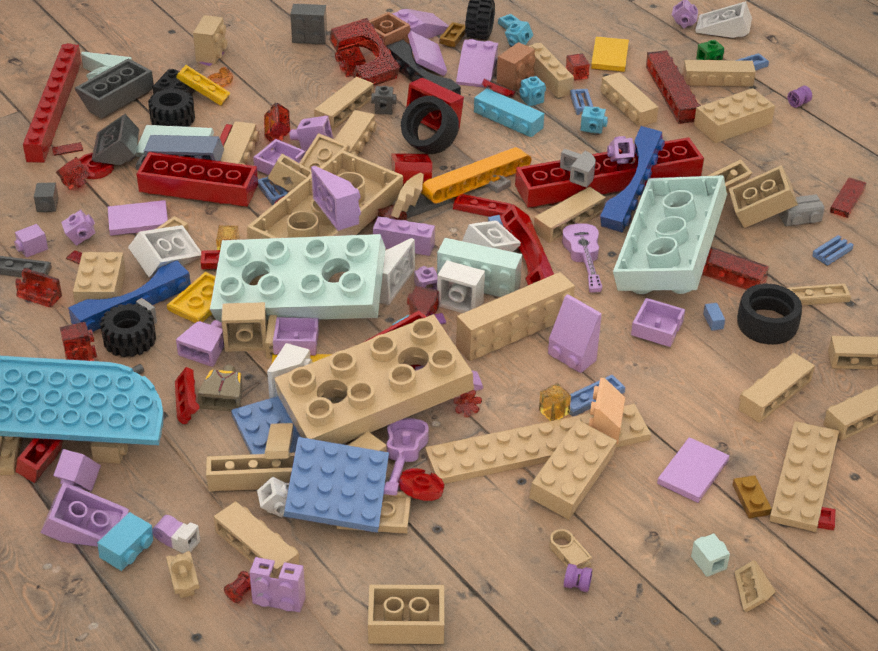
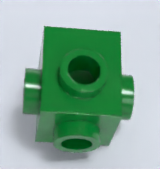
(710, 51)

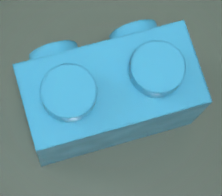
(125, 541)

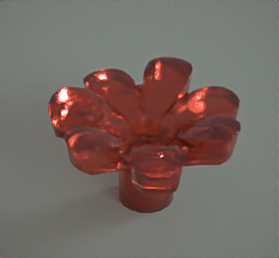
(467, 402)

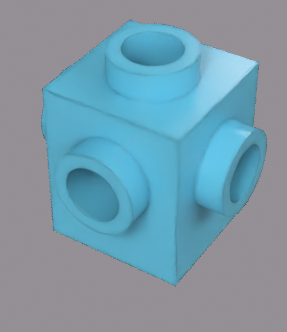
(519, 32)
(532, 91)
(593, 120)

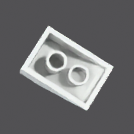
(726, 22)
(162, 247)
(397, 268)

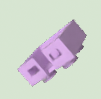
(270, 157)
(658, 322)
(297, 332)
(280, 593)

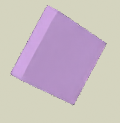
(427, 53)
(136, 217)
(693, 469)

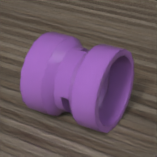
(799, 96)
(572, 577)

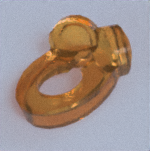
(223, 73)

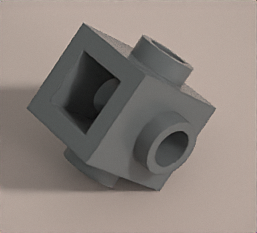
(384, 100)

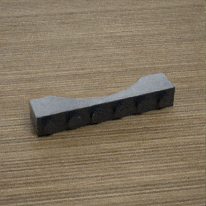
(402, 54)

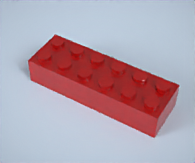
(197, 179)

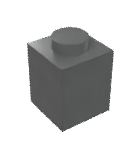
(46, 197)

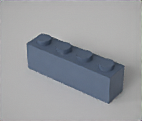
(188, 146)

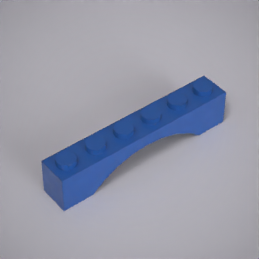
(618, 209)
(167, 282)

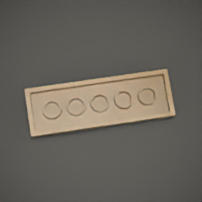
(804, 476)

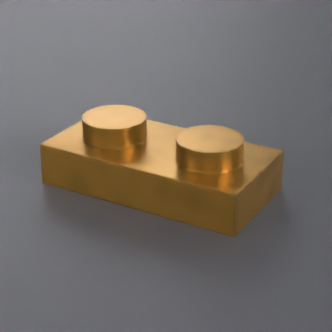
(452, 34)
(752, 496)

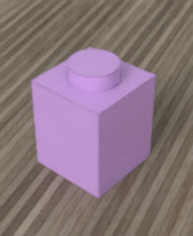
(30, 240)

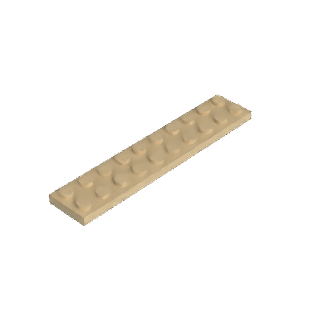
(518, 447)

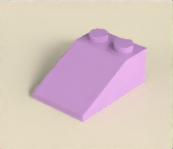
(422, 23)
(477, 62)
(336, 198)
(575, 334)
(81, 516)

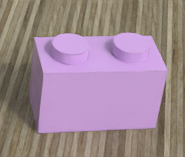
(77, 470)

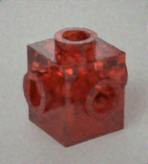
(73, 174)

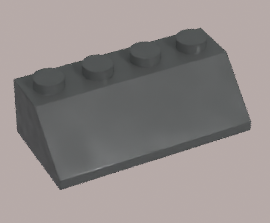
(115, 87)

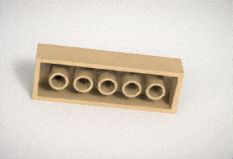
(511, 316)

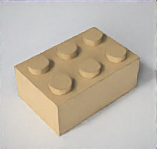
(763, 196)
(99, 276)
(406, 614)

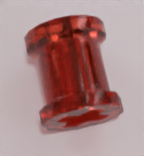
(239, 587)

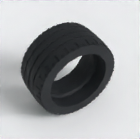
(416, 112)
(767, 329)

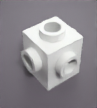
(273, 496)

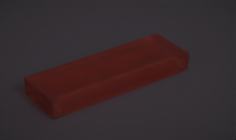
(848, 197)

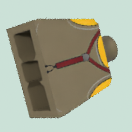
(221, 390)

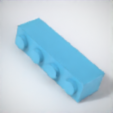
(509, 112)

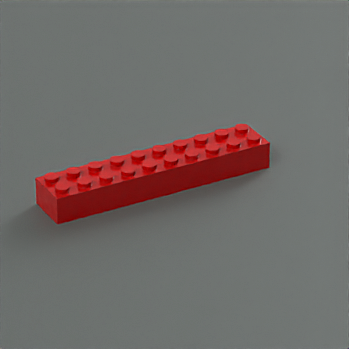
(550, 184)

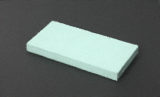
(169, 130)

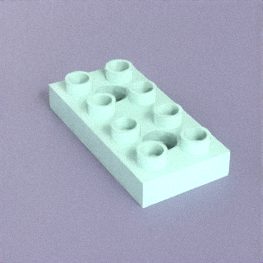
(670, 234)
(299, 276)

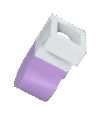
(176, 534)

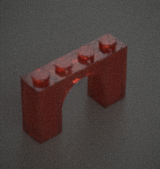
(363, 34)

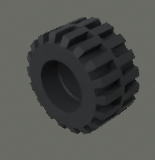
(480, 18)
(171, 108)
(128, 330)

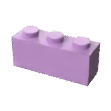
(397, 231)

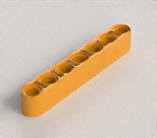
(474, 175)

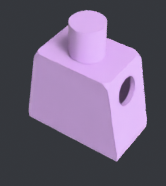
(308, 130)
(202, 342)

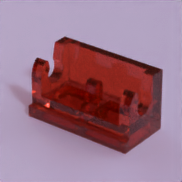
(38, 288)

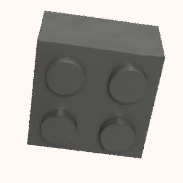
(308, 23)

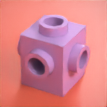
(685, 13)
(625, 145)
(79, 227)

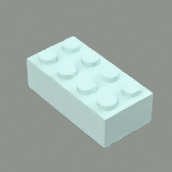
(500, 266)

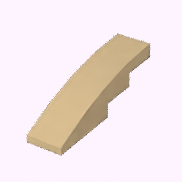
(408, 195)

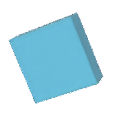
(507, 20)

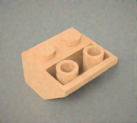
(607, 409)

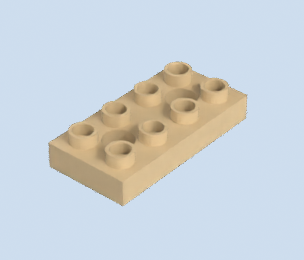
(302, 217)
(375, 383)

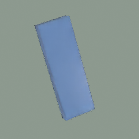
(582, 399)

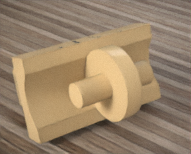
(183, 574)

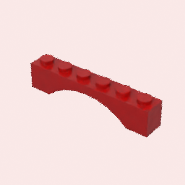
(521, 227)

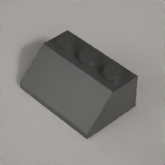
(116, 142)

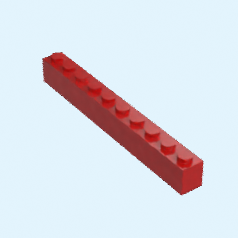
(52, 103)

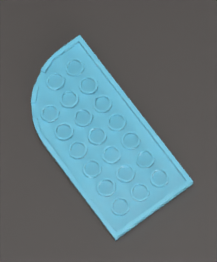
(78, 401)

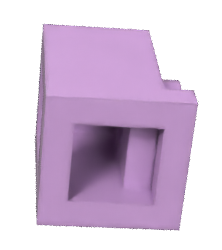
(425, 276)

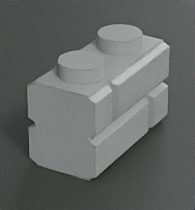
(807, 211)

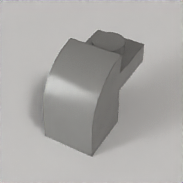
(581, 166)

